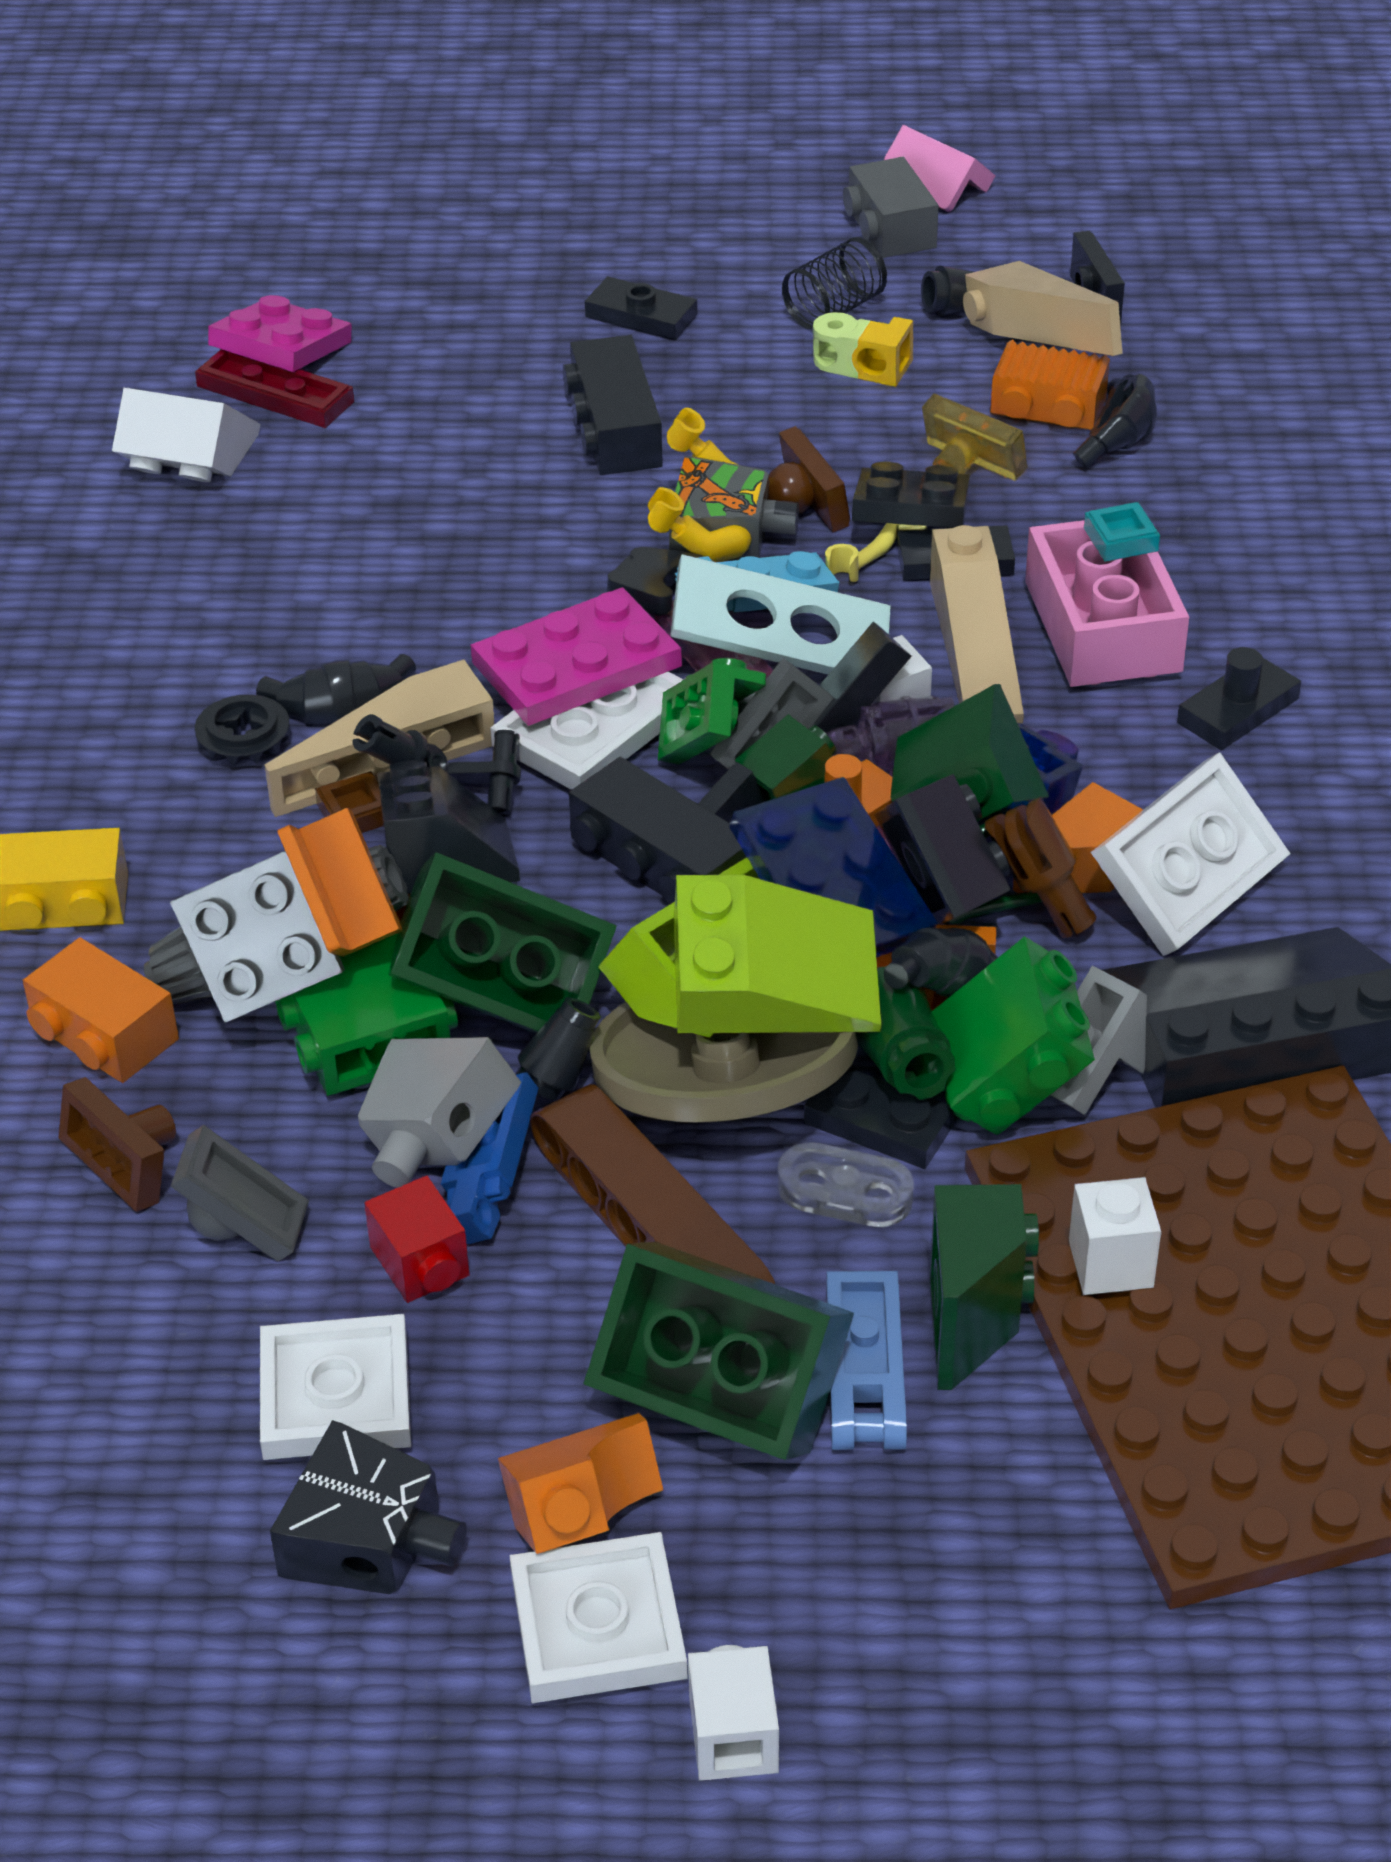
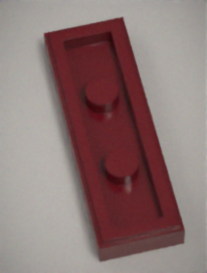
(275, 389)

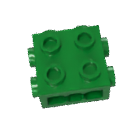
(355, 1014)
(1014, 1035)

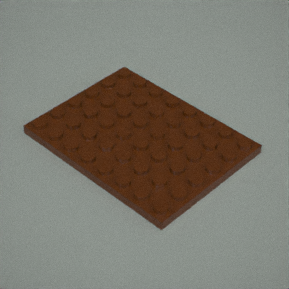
(1256, 1374)

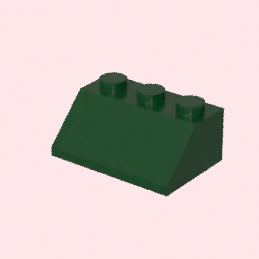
(496, 944)

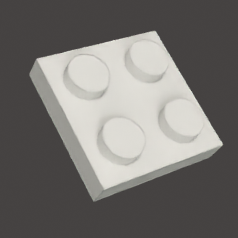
(333, 1372)
(597, 1617)

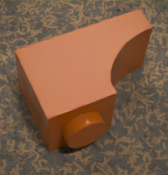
(579, 1481)

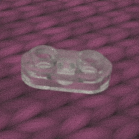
(845, 1184)

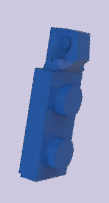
(491, 1167)

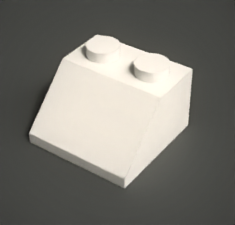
(182, 434)

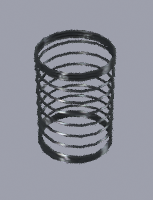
(866, 296)

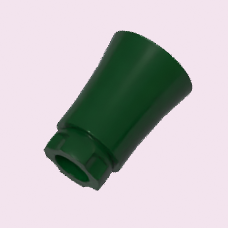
(910, 1044)

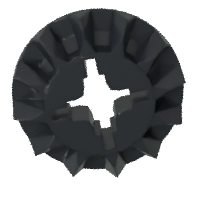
(222, 722)

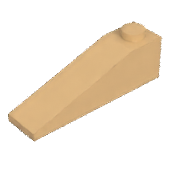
(1042, 308)
(973, 613)
(439, 703)

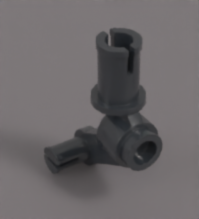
(396, 745)

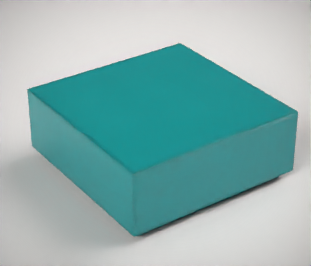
(1121, 531)

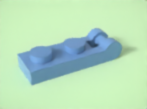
(869, 1362)

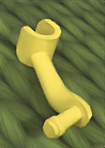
(848, 559)

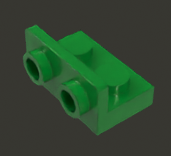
(704, 708)

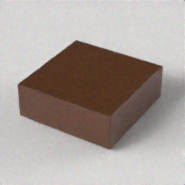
(357, 793)

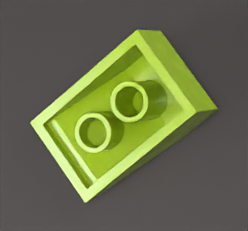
(771, 959)

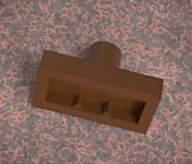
(117, 1145)

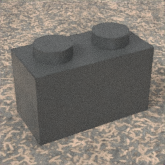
(892, 207)

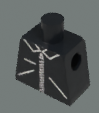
(362, 1516)

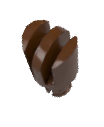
(1042, 863)

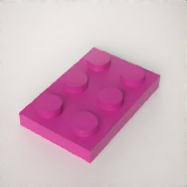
(575, 656)

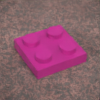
(280, 333)

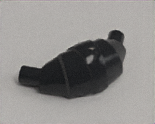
(1123, 420)
(335, 688)
(938, 960)

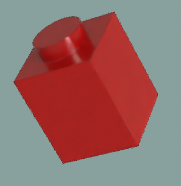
(417, 1239)

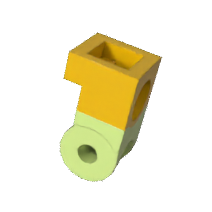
(863, 347)

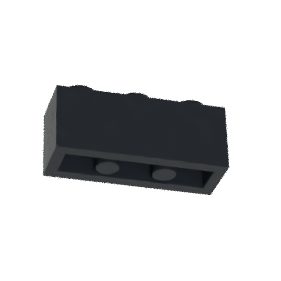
(613, 405)
(649, 828)

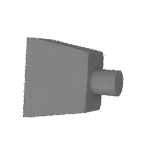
(433, 1103)

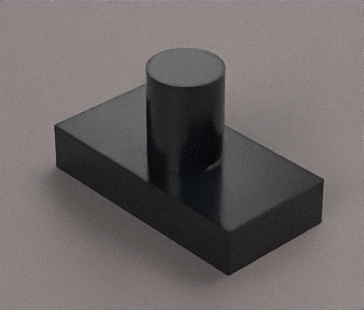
(1238, 700)

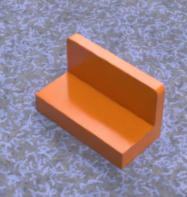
(340, 883)

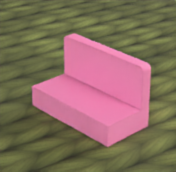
(939, 166)

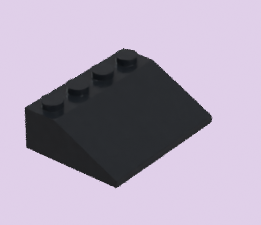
(1262, 1014)

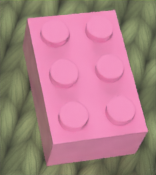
(1104, 616)

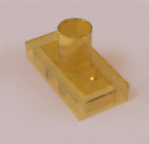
(973, 438)

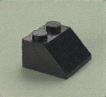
(944, 848)

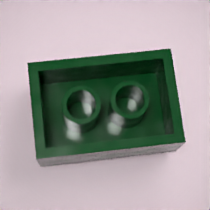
(718, 1349)

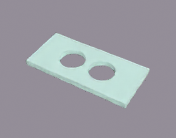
(703, 617)

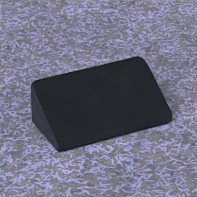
(861, 677)

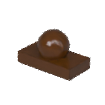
(809, 480)

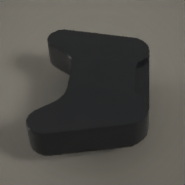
(647, 577)

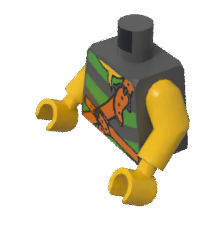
(716, 503)

